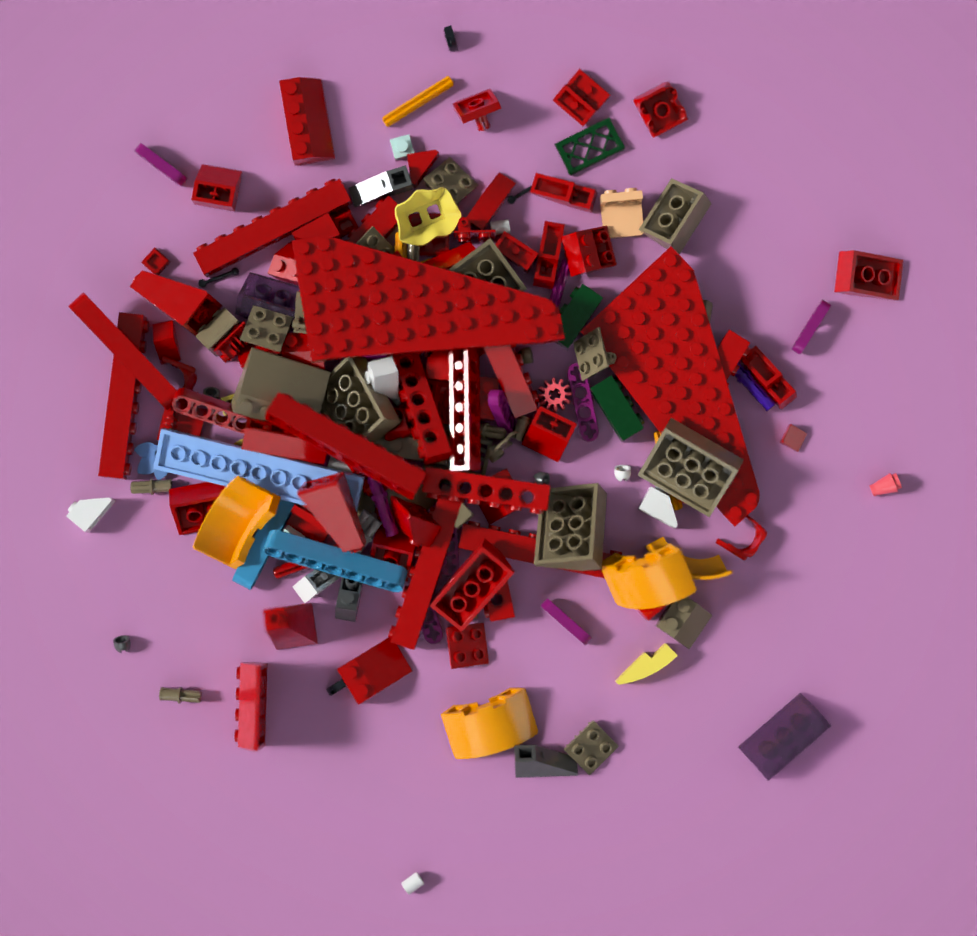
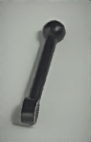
(511, 199)
(203, 283)

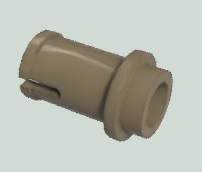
(521, 427)

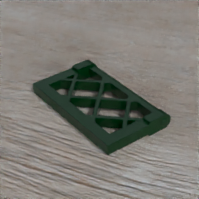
(590, 130)

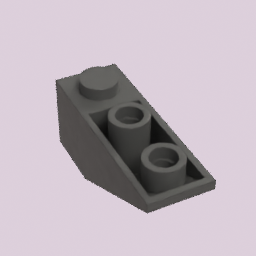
(381, 186)
(348, 600)
(542, 762)

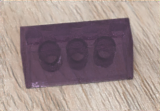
(267, 294)
(784, 736)

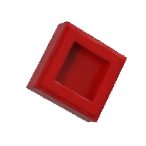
(155, 261)

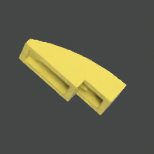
(646, 665)

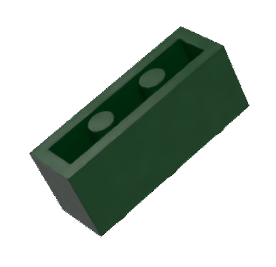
(577, 313)
(617, 408)

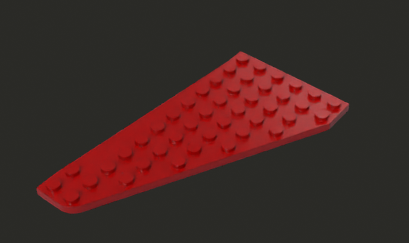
(387, 304)
(674, 366)

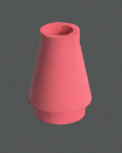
(886, 485)

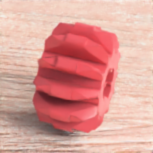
(557, 401)

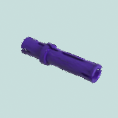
(745, 377)

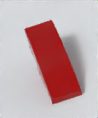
(564, 192)
(490, 201)
(548, 255)
(769, 377)

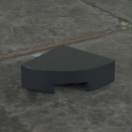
(450, 38)
(336, 687)

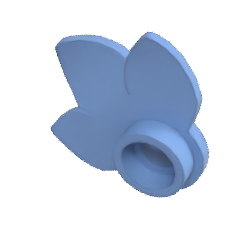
(148, 453)

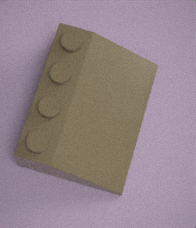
(489, 265)
(269, 373)
(355, 403)
(690, 467)
(572, 528)

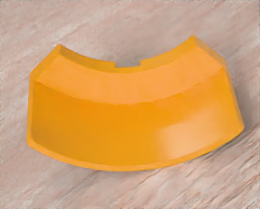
(233, 521)
(699, 568)
(648, 581)
(490, 727)

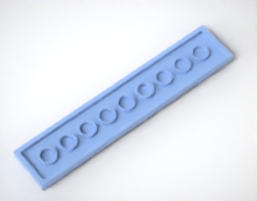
(222, 462)

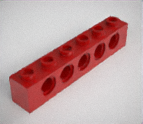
(464, 409)
(429, 452)
(436, 476)

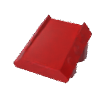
(660, 109)

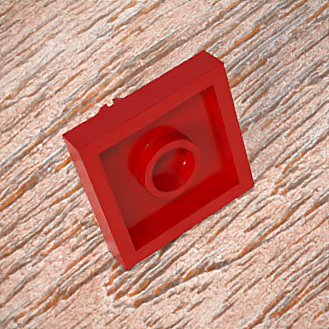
(477, 108)

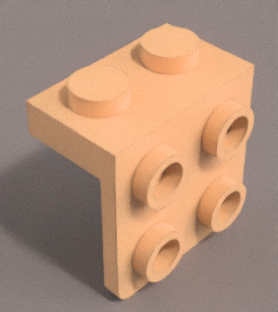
(622, 212)

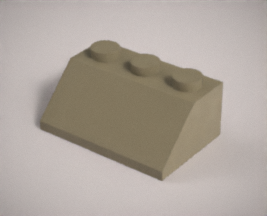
(675, 215)

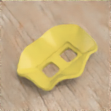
(429, 228)

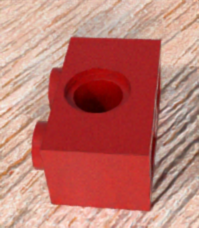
(501, 611)

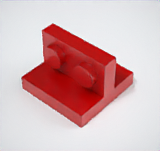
(306, 523)

